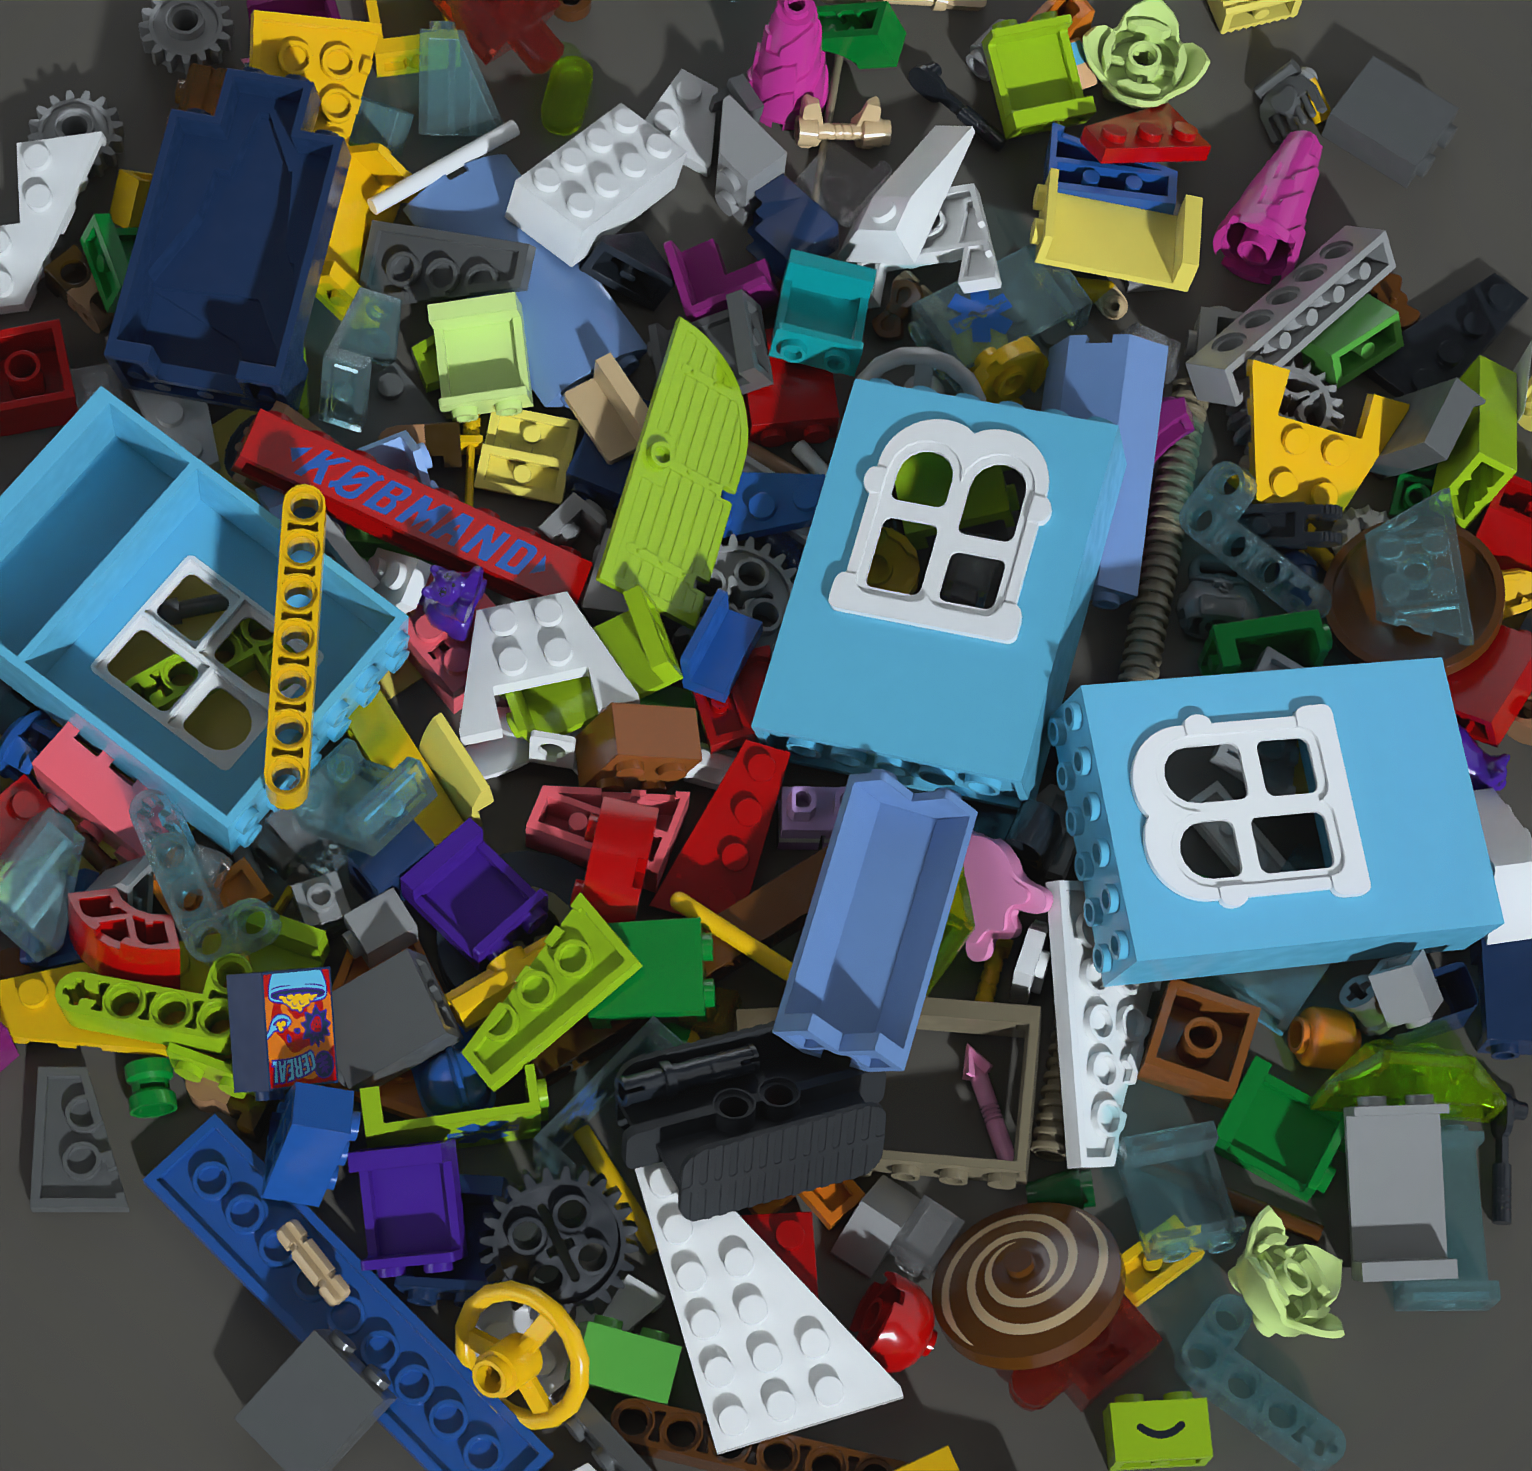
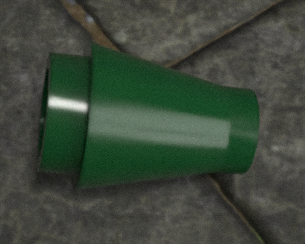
(1066, 1187)

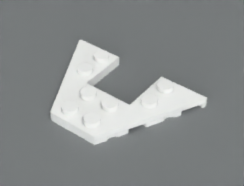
(48, 184)

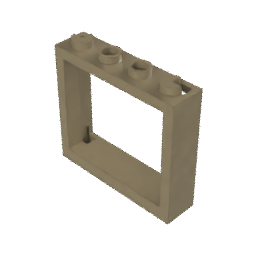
(982, 1019)

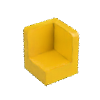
(129, 197)

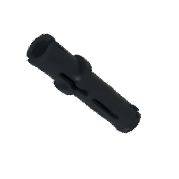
(668, 1079)

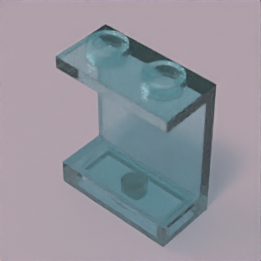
(363, 337)

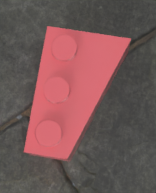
(91, 792)
(562, 816)

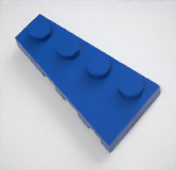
(771, 504)

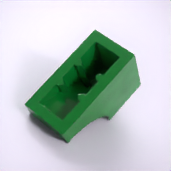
(862, 33)

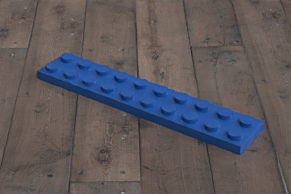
(438, 1417)

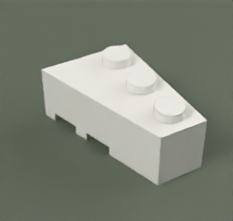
(1511, 863)

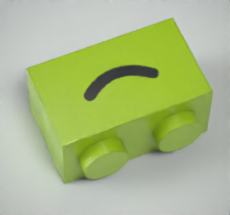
(1157, 1432)

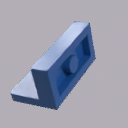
(719, 649)

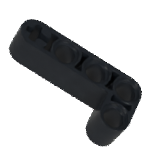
(1031, 832)

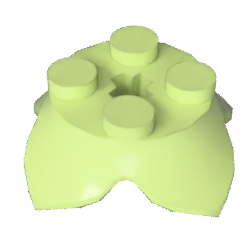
(1150, 37)
(1287, 1284)

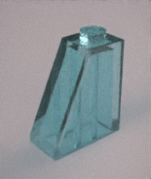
(451, 85)
(36, 880)

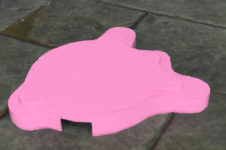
(997, 894)

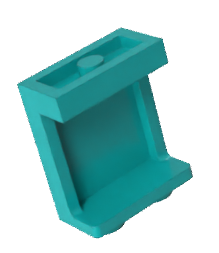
(822, 312)

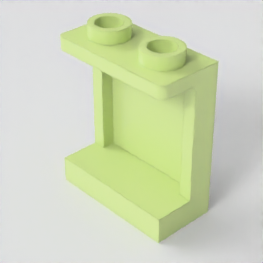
(481, 356)

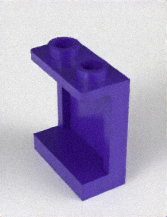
(473, 896)
(411, 1207)

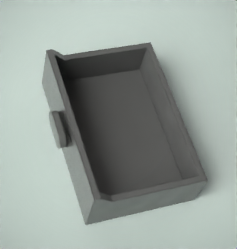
(1428, 428)

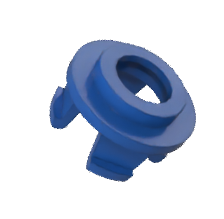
(23, 743)

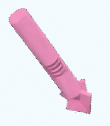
(976, 1070)

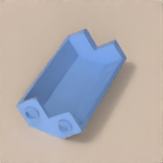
(1126, 387)
(875, 922)

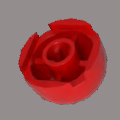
(895, 1322)

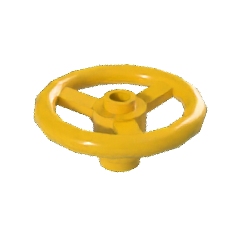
(516, 1359)

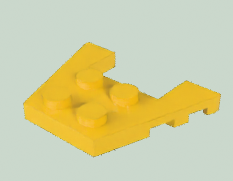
(1307, 461)

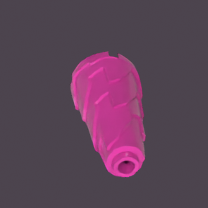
(789, 63)
(1268, 221)

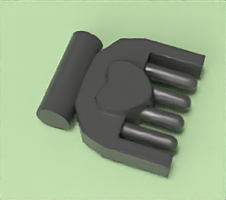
(1286, 95)

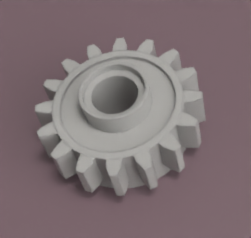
(167, 34)
(81, 117)

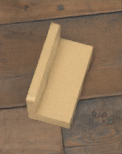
(609, 410)

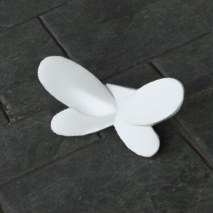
(510, 753)

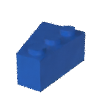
(1127, 184)
(308, 1143)

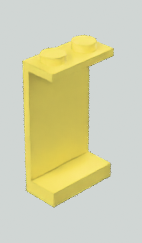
(1117, 238)

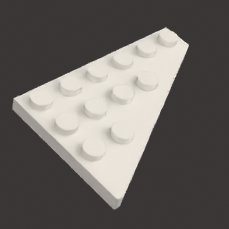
(1097, 1034)
(753, 1330)

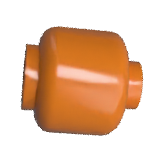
(1323, 1037)

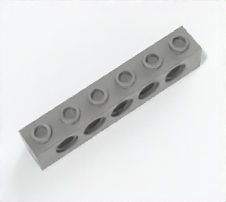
(1292, 313)

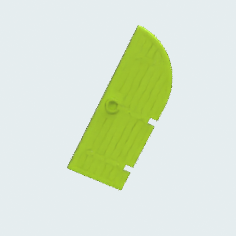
(684, 458)

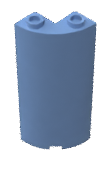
(564, 310)

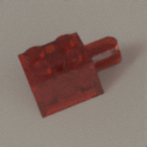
(505, 25)
(1086, 1373)

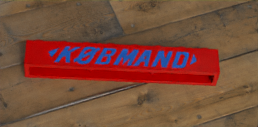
(408, 512)

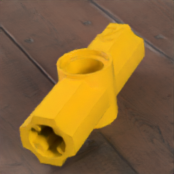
(478, 996)

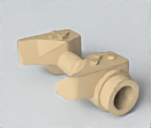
(865, 128)

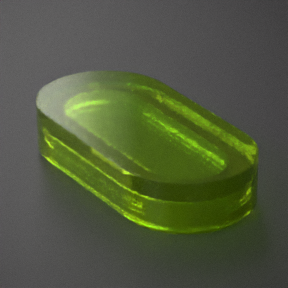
(567, 95)

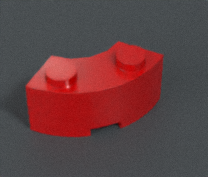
(618, 858)
(123, 940)

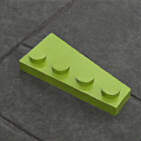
(562, 985)

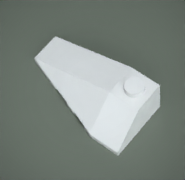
(906, 206)

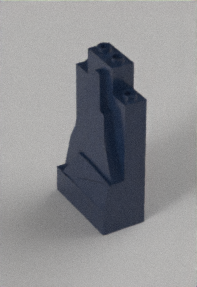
(231, 248)

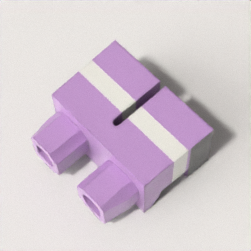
(806, 815)

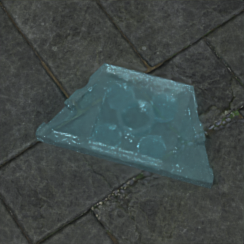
(1420, 570)

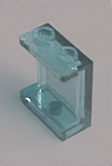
(362, 800)
(1178, 1192)

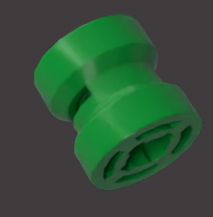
(150, 1087)

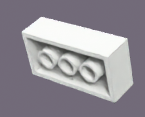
(595, 184)

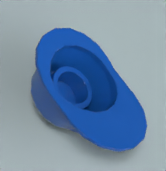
(450, 1082)

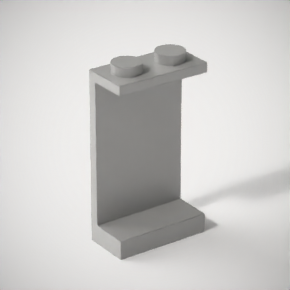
(1396, 1190)

